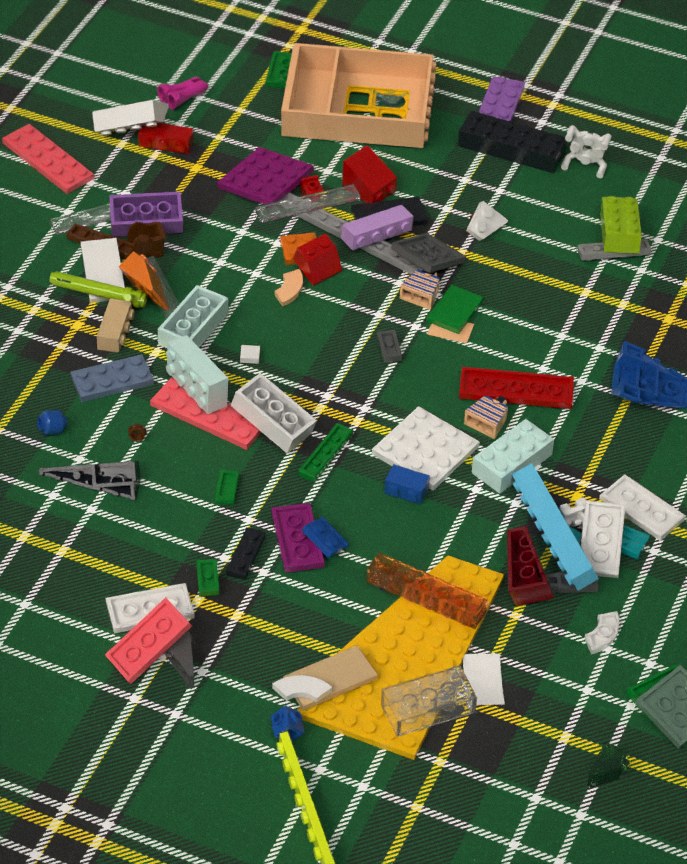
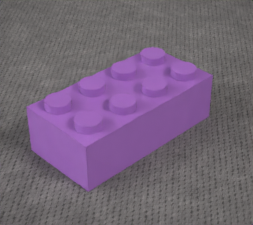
(146, 208)

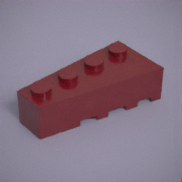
(525, 571)

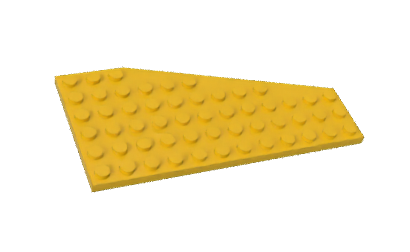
(401, 647)

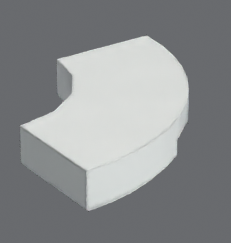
(604, 633)
(302, 687)

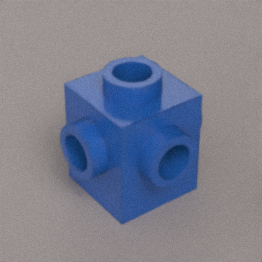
(287, 720)

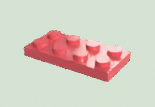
(148, 640)

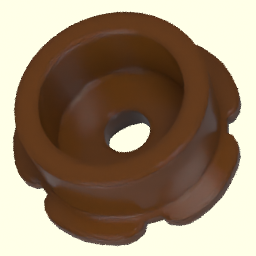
(134, 436)

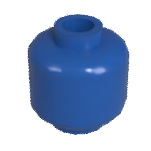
(51, 422)

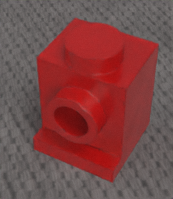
(310, 185)

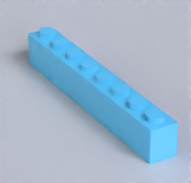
(554, 527)

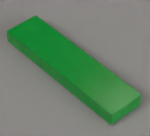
(325, 452)

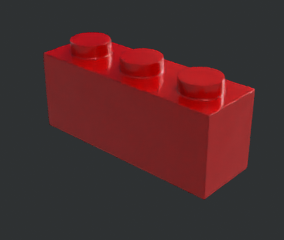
(167, 138)

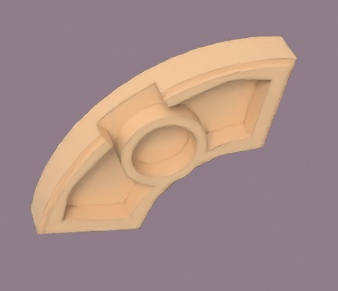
(291, 288)

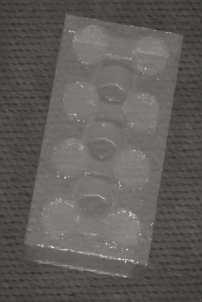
(428, 700)

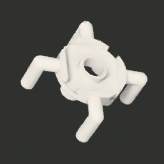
(585, 155)

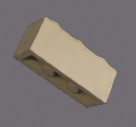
(115, 325)

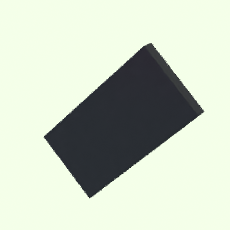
(412, 204)

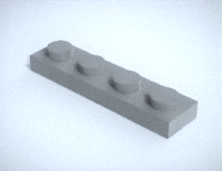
(596, 251)

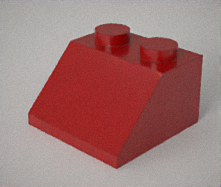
(318, 259)

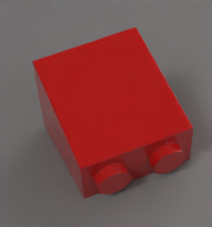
(369, 175)

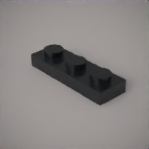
(245, 553)

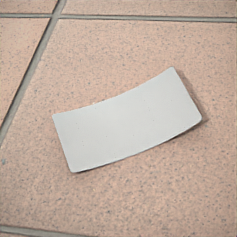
(485, 677)

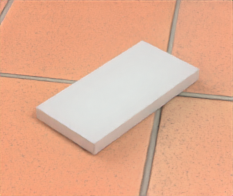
(102, 264)
(643, 507)
(603, 536)
(131, 608)

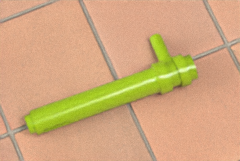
(99, 289)

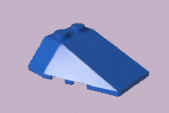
(646, 380)

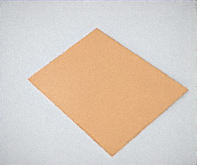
(443, 333)

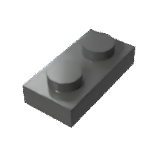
(389, 346)

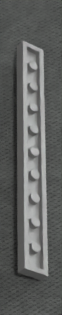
(334, 226)

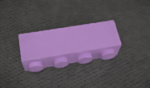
(377, 227)

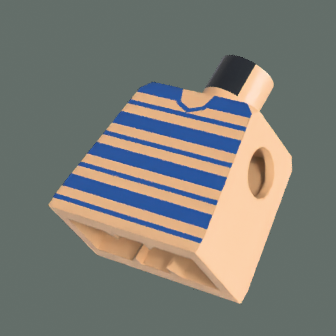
(420, 289)
(487, 415)

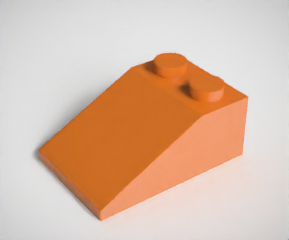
(144, 278)

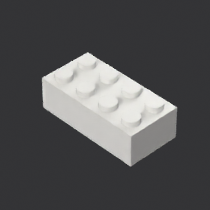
(273, 413)

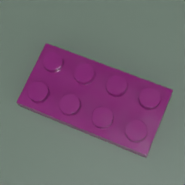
(295, 547)

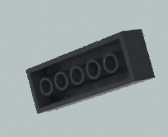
(512, 141)

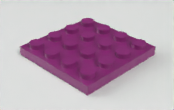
(265, 176)

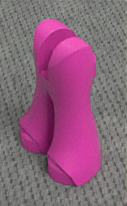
(179, 93)

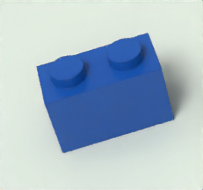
(407, 484)

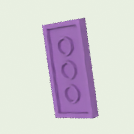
(502, 98)

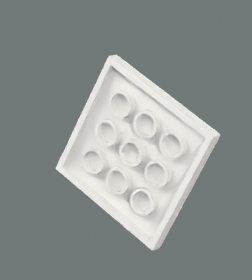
(426, 446)

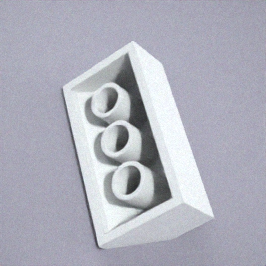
(129, 116)

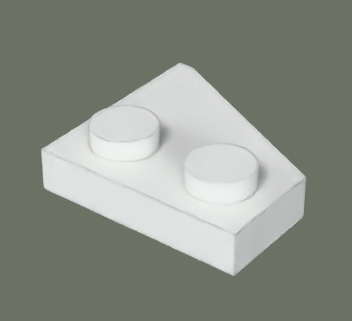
(485, 221)

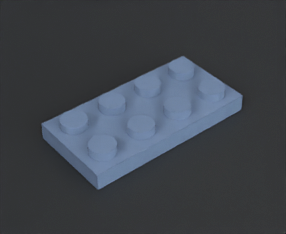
(111, 378)

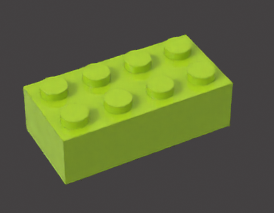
(620, 225)

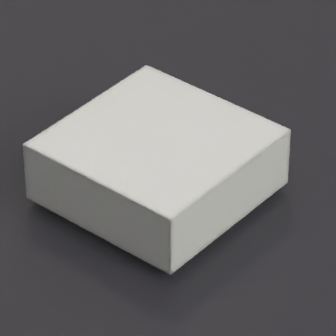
(250, 354)

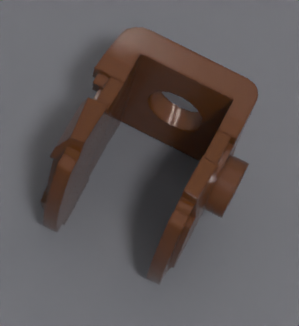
(147, 238)

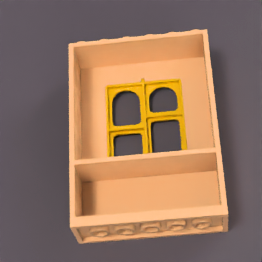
(326, 75)

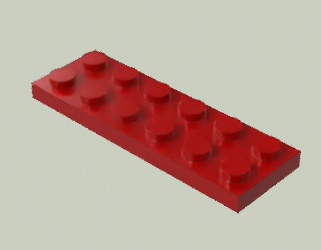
(517, 387)

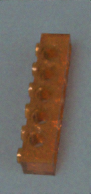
(426, 590)

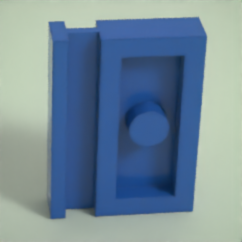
(325, 537)

